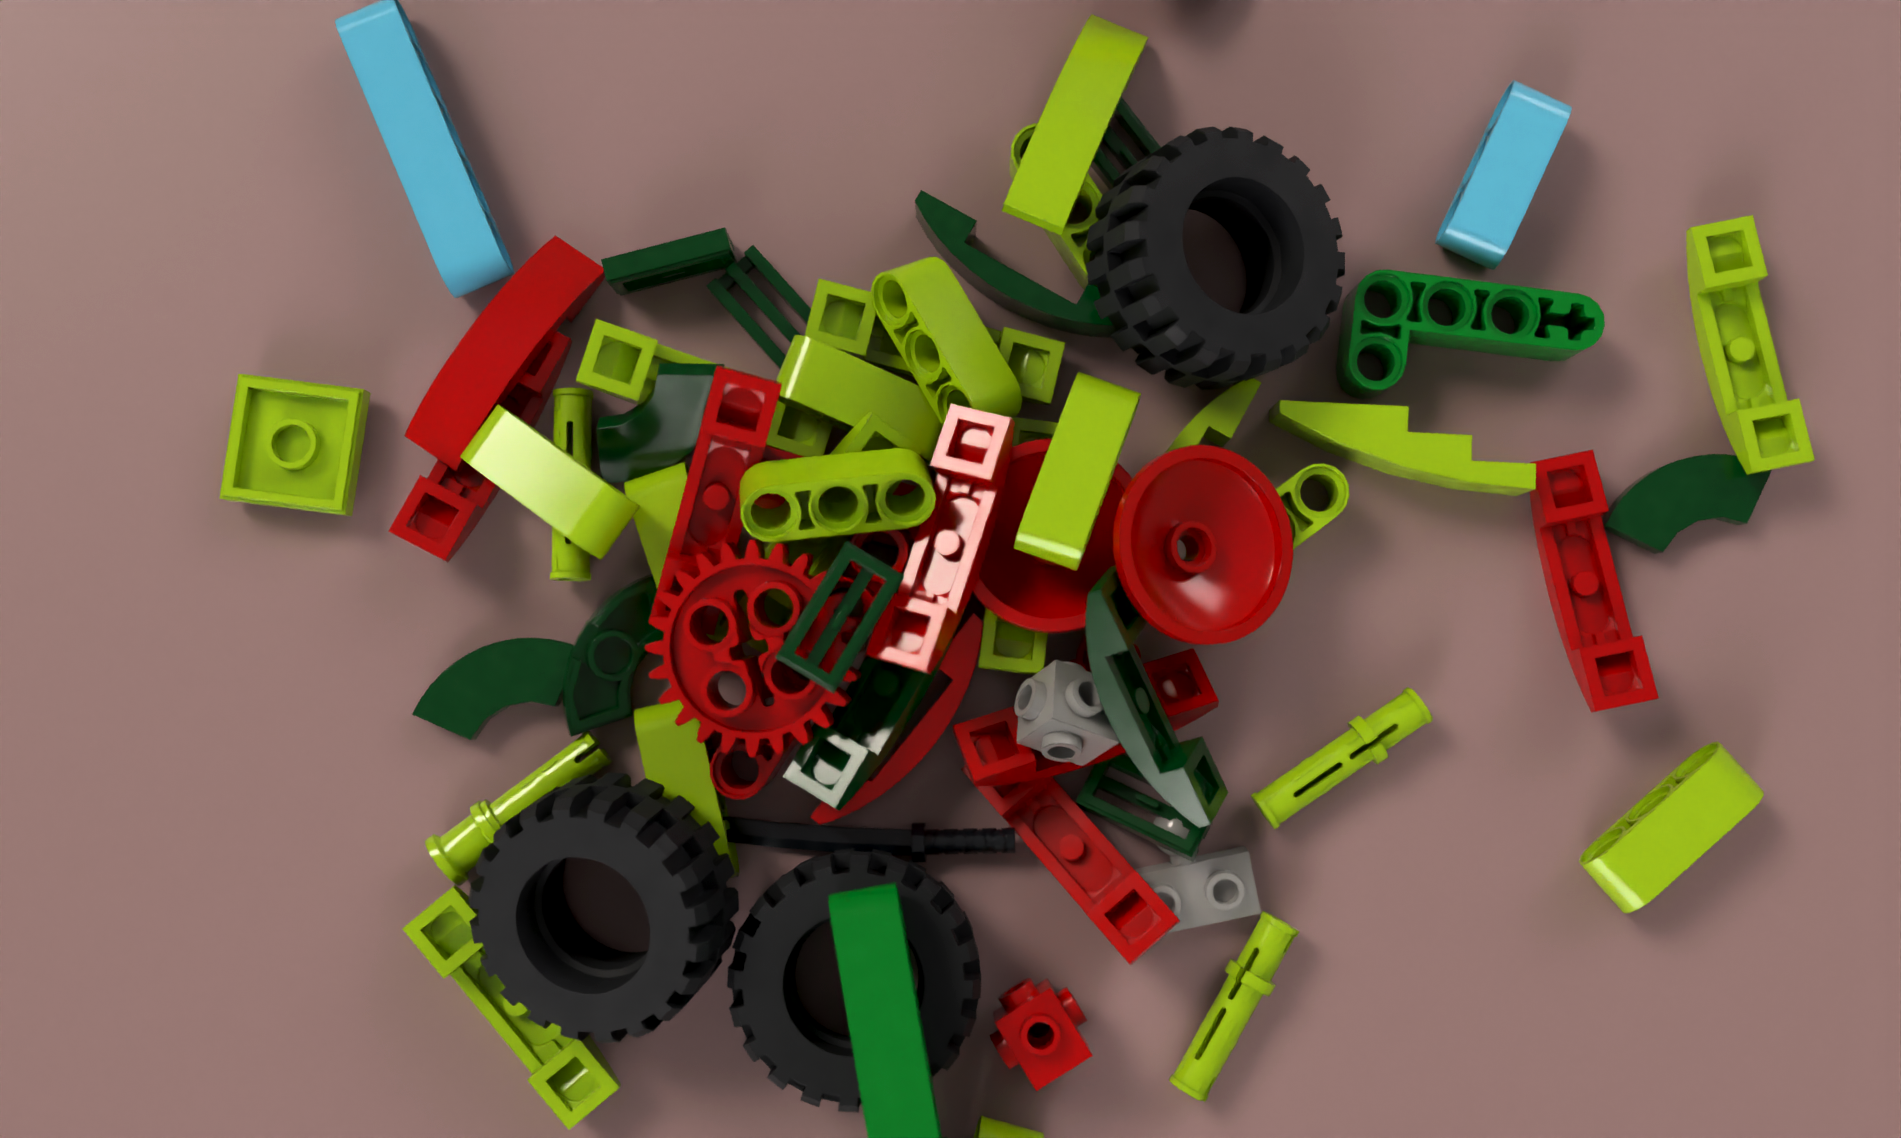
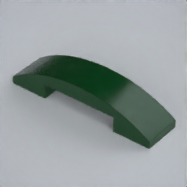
(952, 237)
(863, 731)
(1175, 769)

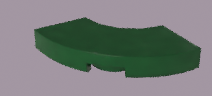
(660, 427)
(1681, 494)
(607, 657)
(492, 681)

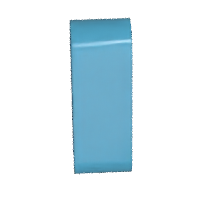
(1503, 175)

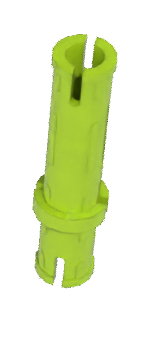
(571, 412)
(1362, 743)
(1234, 1005)

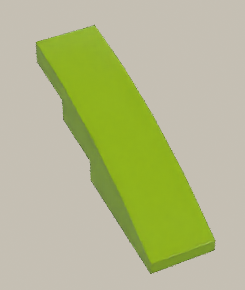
(1381, 440)

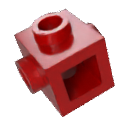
(1042, 1054)

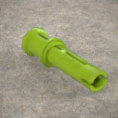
(463, 844)

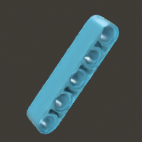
(424, 147)

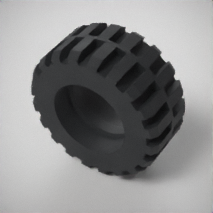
(1277, 227)
(544, 951)
(767, 953)

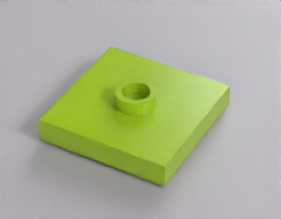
(295, 445)

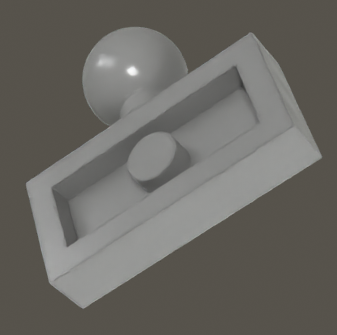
(1203, 891)

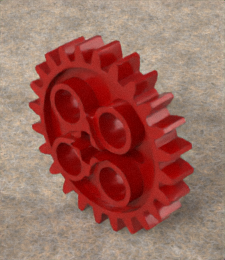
(697, 662)

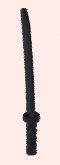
(915, 841)

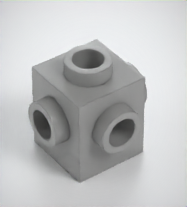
(1063, 715)

